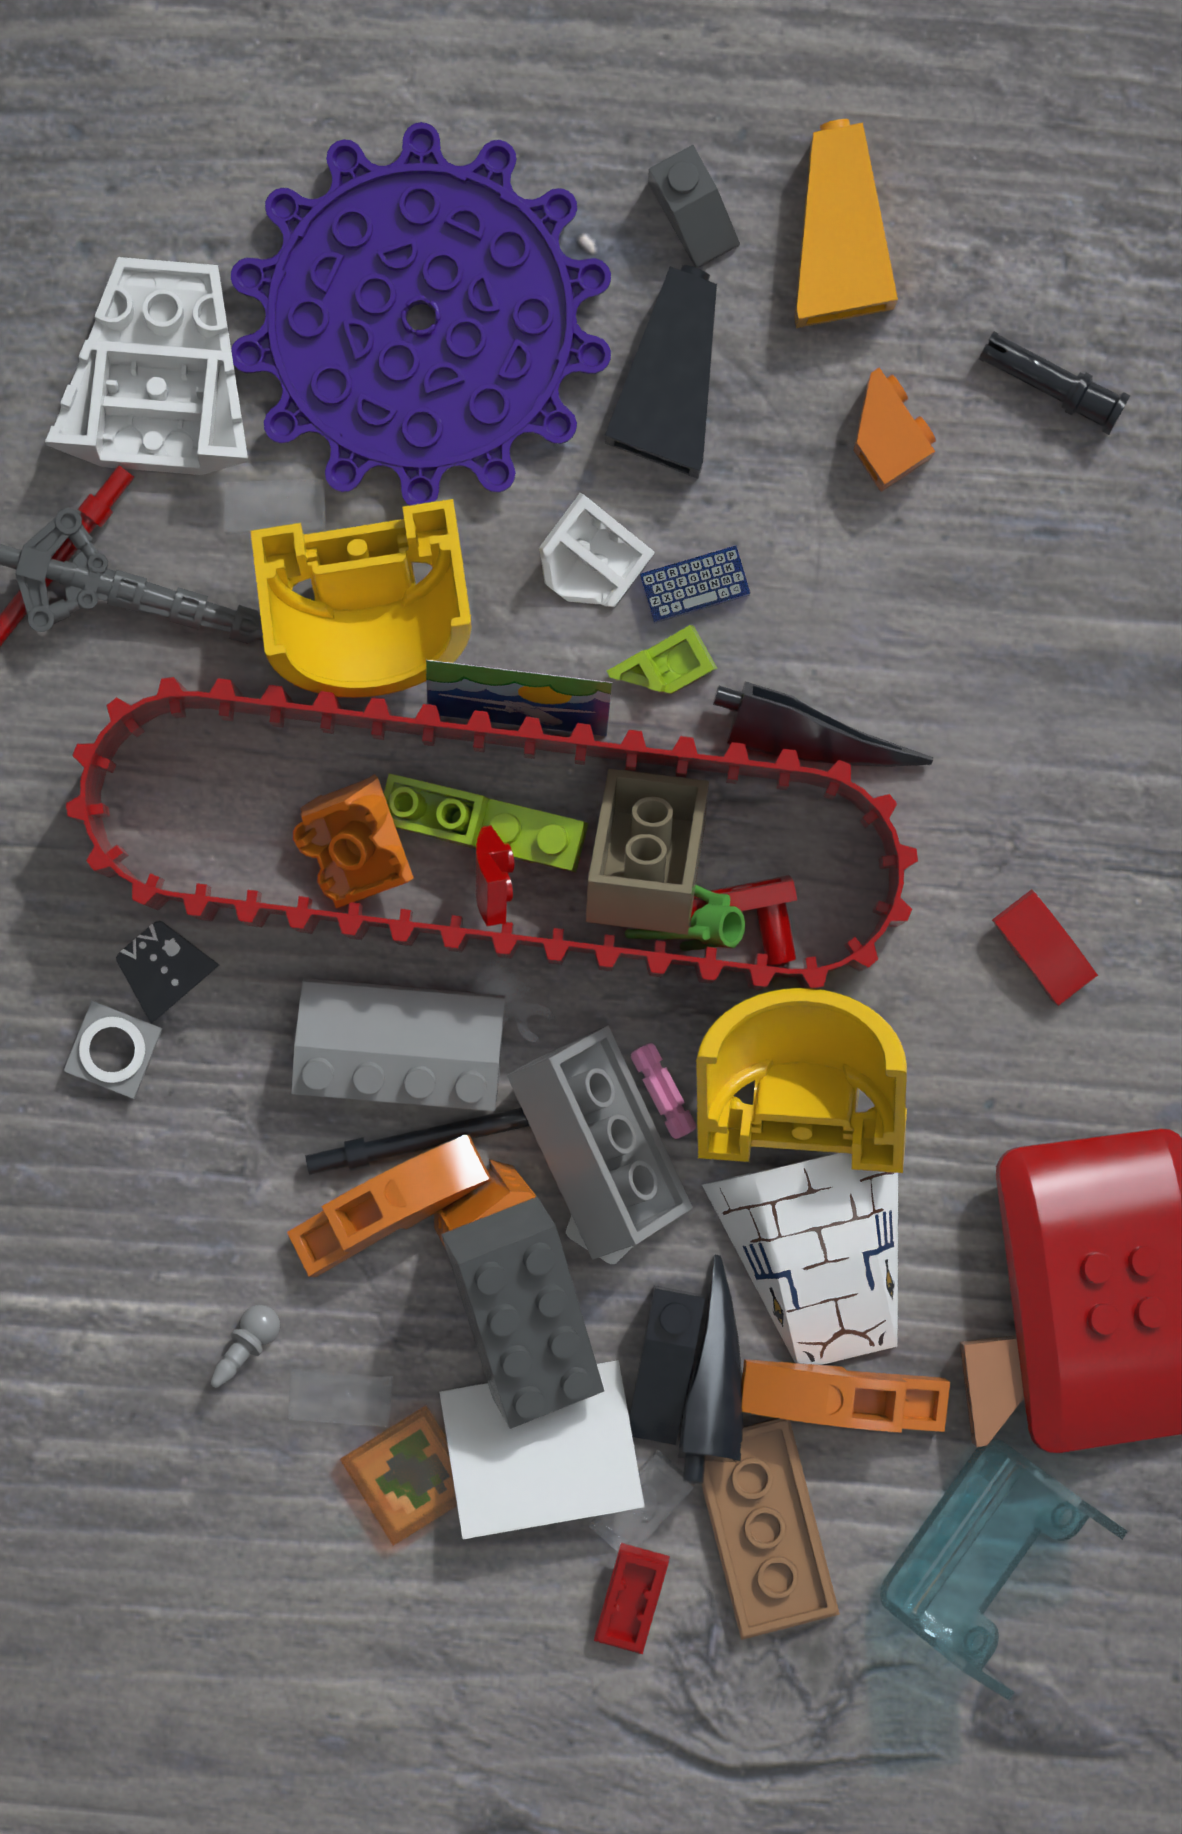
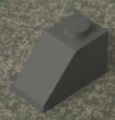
(693, 206)

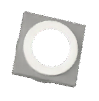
(143, 1035)

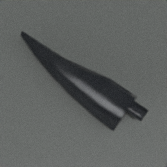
(778, 721)
(713, 1403)

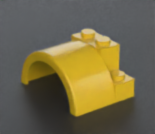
(368, 614)
(807, 1063)

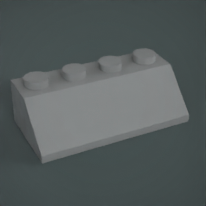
(398, 1044)
(600, 1142)

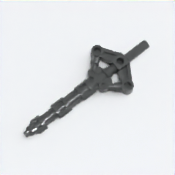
(90, 580)

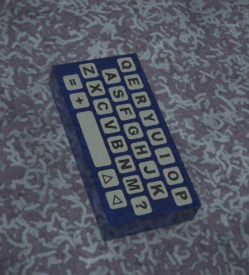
(695, 584)

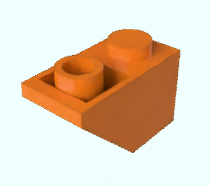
(887, 435)

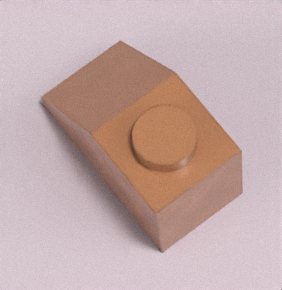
(991, 1384)

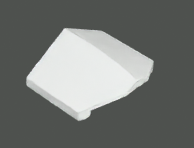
(591, 556)

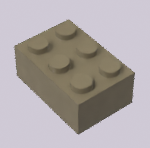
(647, 851)

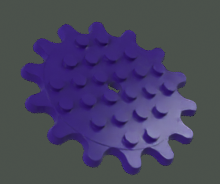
(405, 240)

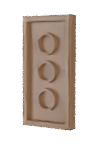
(768, 1533)

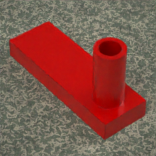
(770, 901)

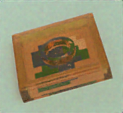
(405, 1474)

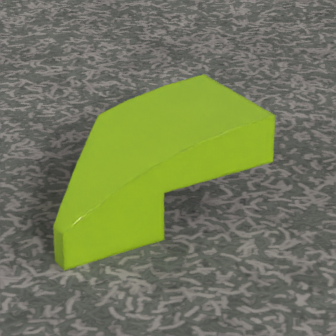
(668, 664)

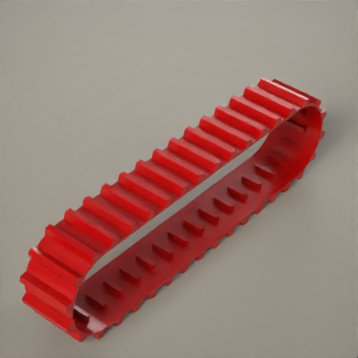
(327, 710)

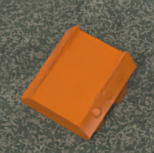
(353, 842)
(500, 1193)

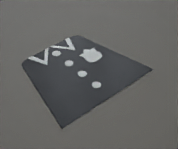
(162, 968)

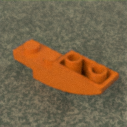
(388, 1203)
(844, 1397)

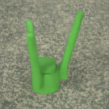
(711, 925)

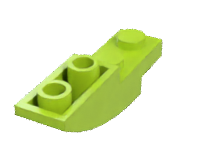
(460, 815)

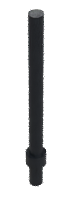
(359, 1154)

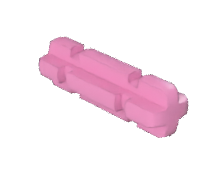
(663, 1091)

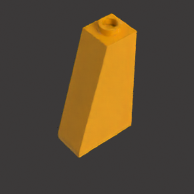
(843, 242)

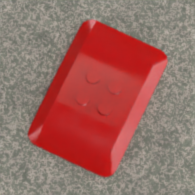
(1096, 1286)

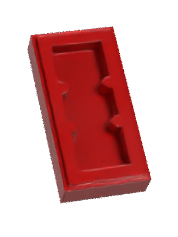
(631, 1598)

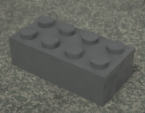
(523, 1312)

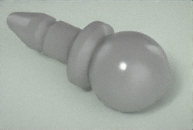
(257, 1328)

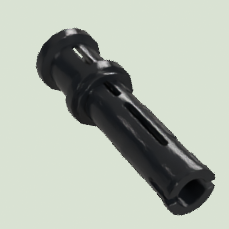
(1076, 392)

